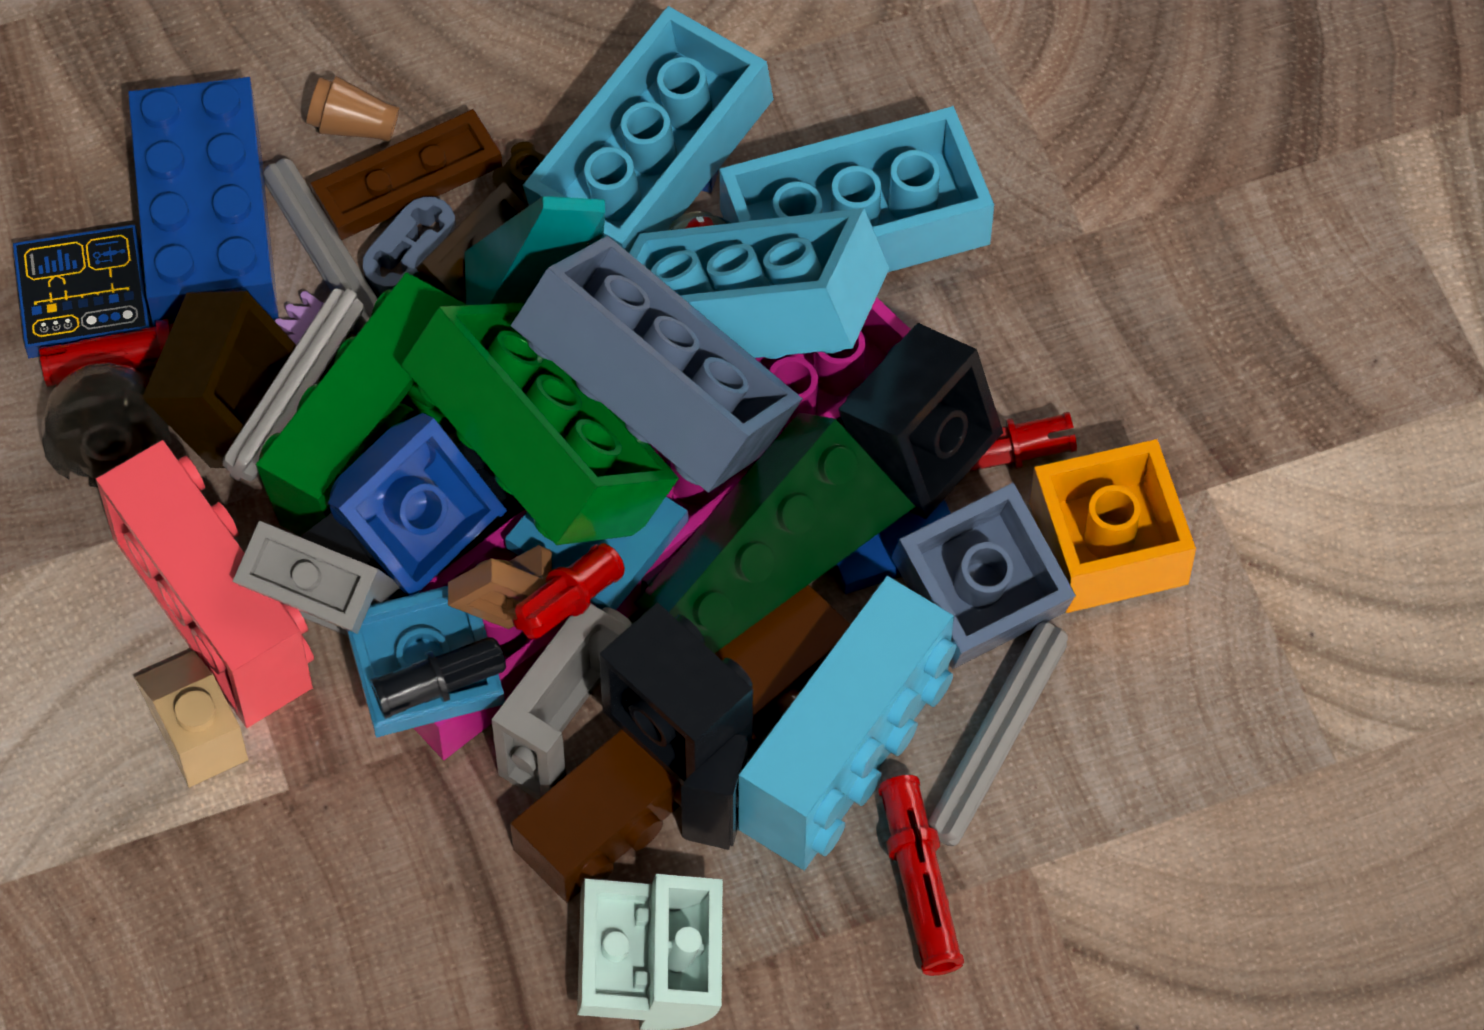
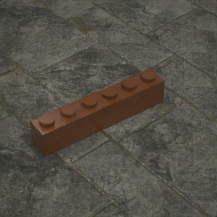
(625, 794)

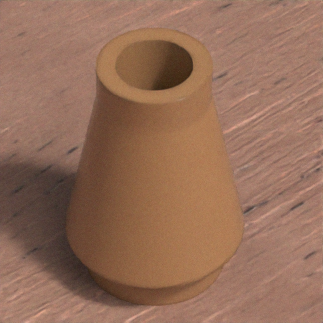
(349, 111)

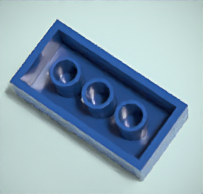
(201, 194)

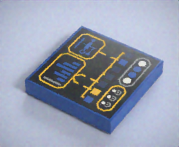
(80, 287)

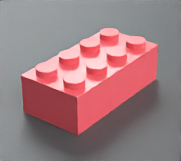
(189, 566)

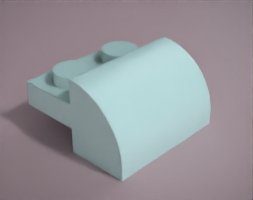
(651, 950)

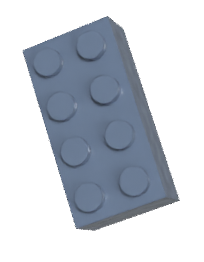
(655, 363)

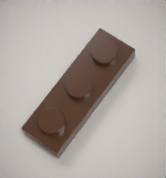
(405, 172)

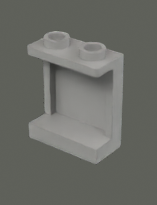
(313, 579)
(547, 699)

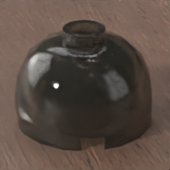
(99, 420)

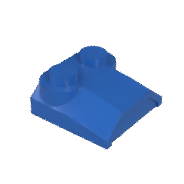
(413, 501)

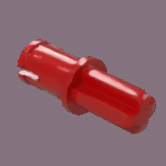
(1028, 441)
(568, 591)

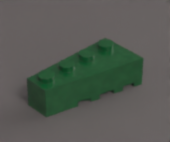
(778, 530)

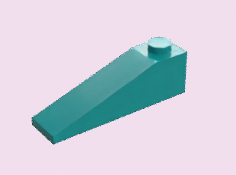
(519, 252)

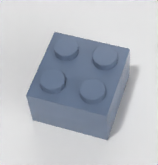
(987, 571)

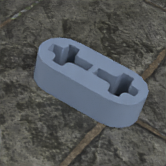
(402, 242)

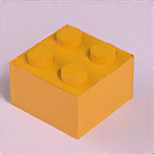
(1114, 524)

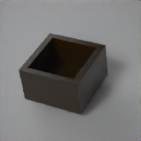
(216, 369)

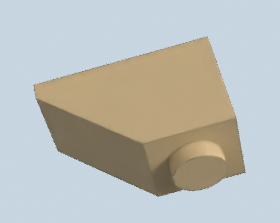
(193, 718)

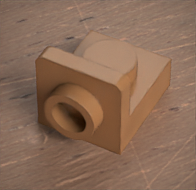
(499, 585)

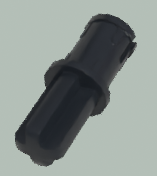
(437, 676)

